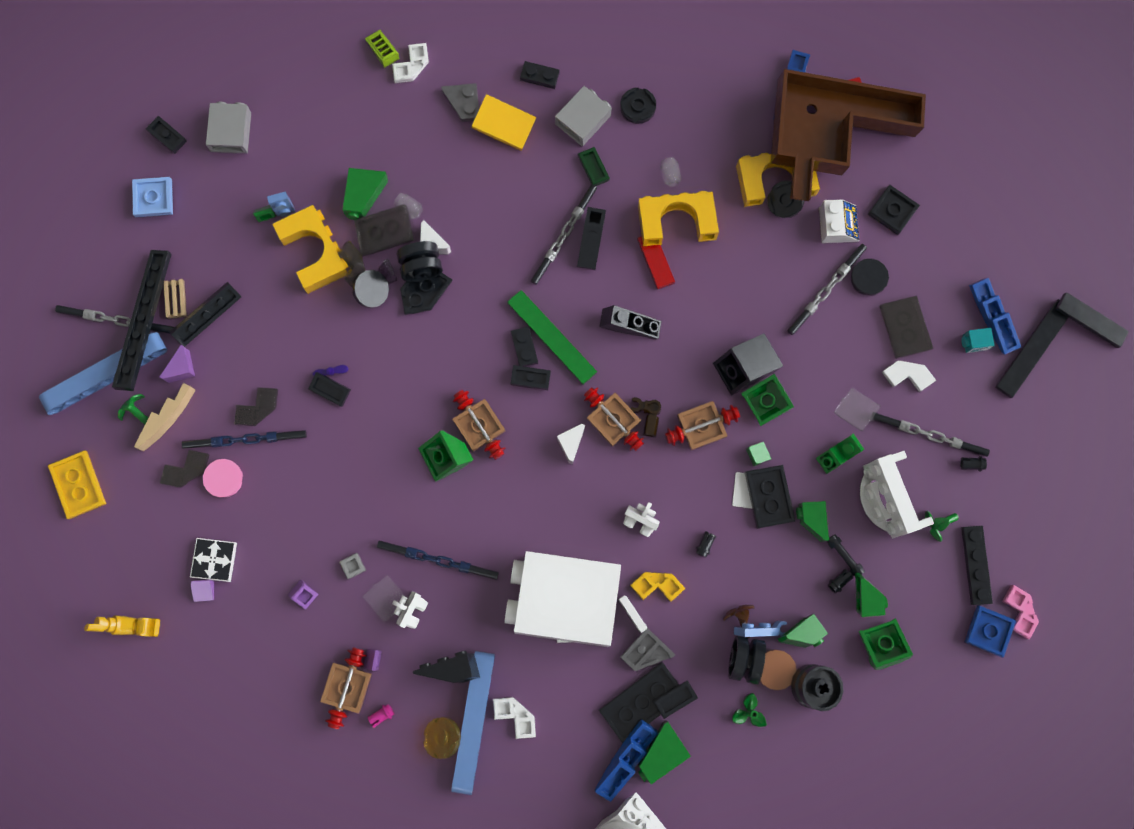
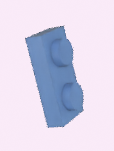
(281, 204)

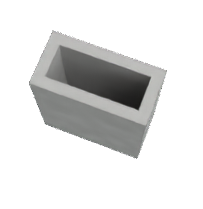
(583, 115)
(228, 127)

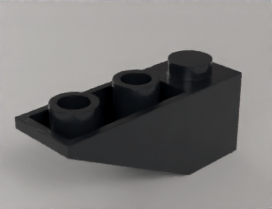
(591, 238)
(629, 322)
(455, 670)

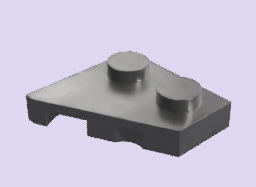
(463, 100)
(646, 651)

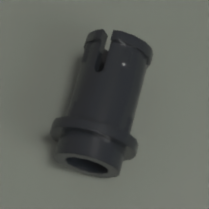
(973, 463)
(705, 544)
(840, 581)

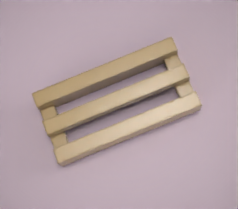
(173, 283)

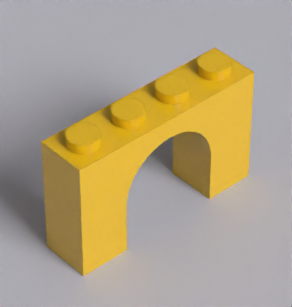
(750, 178)
(698, 205)
(309, 223)

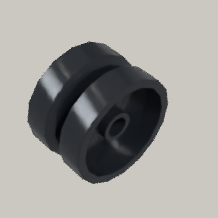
(419, 261)
(747, 660)
(817, 687)

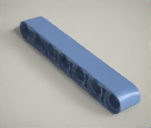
(94, 378)
(473, 725)

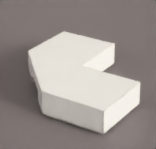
(410, 70)
(917, 373)
(510, 708)

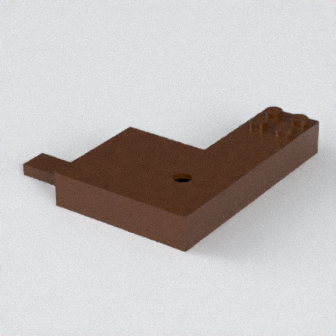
(825, 138)

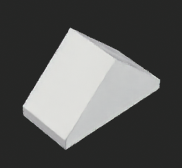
(429, 234)
(570, 441)

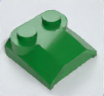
(768, 399)
(885, 645)

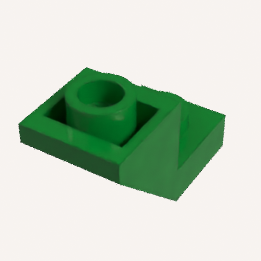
(840, 453)

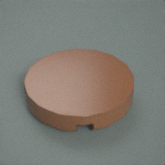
(778, 670)

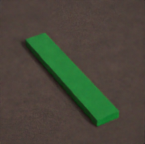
(552, 337)

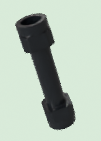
(835, 542)

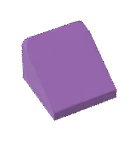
(202, 590)
(302, 594)
(372, 659)

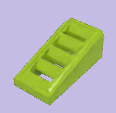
(388, 59)

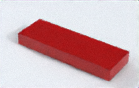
(657, 264)

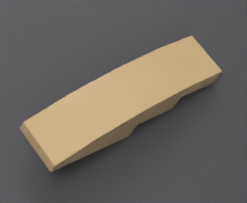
(159, 424)

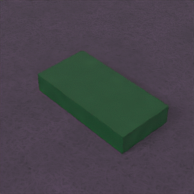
(593, 166)

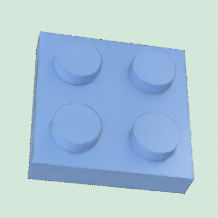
(152, 197)

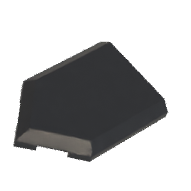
(424, 294)

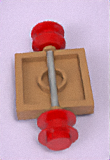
(613, 419)
(478, 425)
(702, 425)
(346, 688)

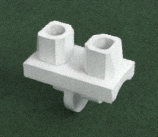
(649, 523)
(406, 618)

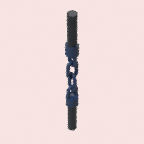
(218, 441)
(410, 552)

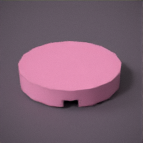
(222, 478)

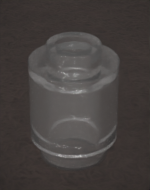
(670, 172)
(414, 207)

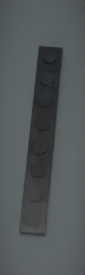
(141, 320)

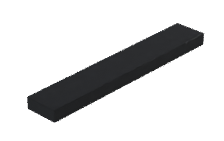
(1032, 351)

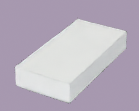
(632, 613)

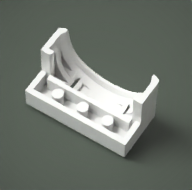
(898, 502)
(631, 815)

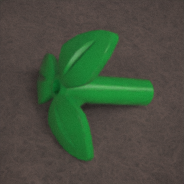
(129, 406)
(940, 524)
(756, 718)

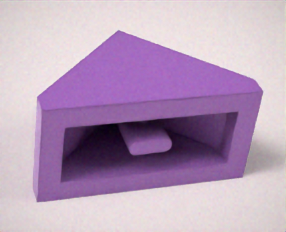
(179, 367)

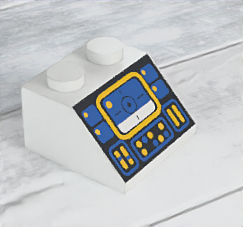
(838, 221)

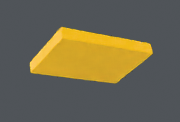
(503, 122)
(76, 484)

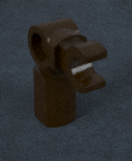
(653, 408)

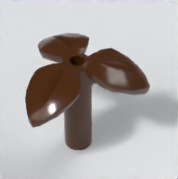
(741, 613)

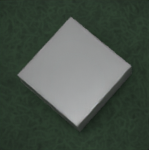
(352, 566)

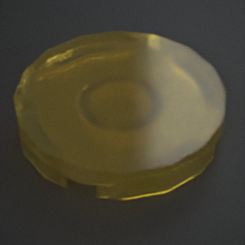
(442, 738)

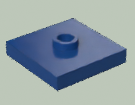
(990, 631)

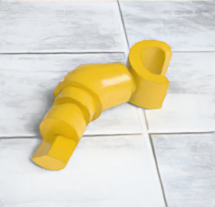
(125, 626)

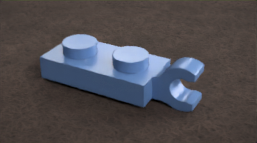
(763, 629)

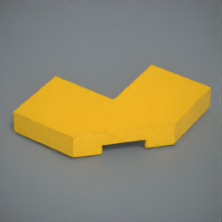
(664, 582)

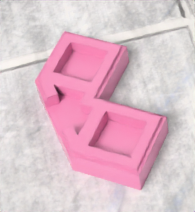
(1022, 602)

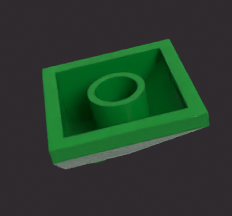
(444, 455)

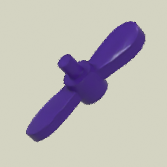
(341, 369)

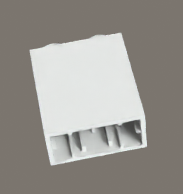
(564, 599)

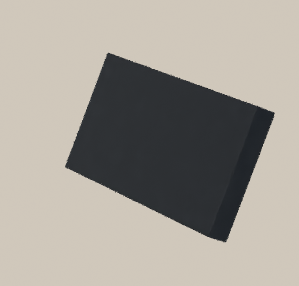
(637, 701)

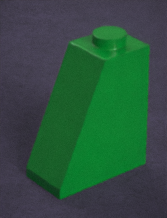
(362, 191)
(662, 755)

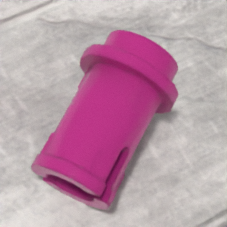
(381, 715)

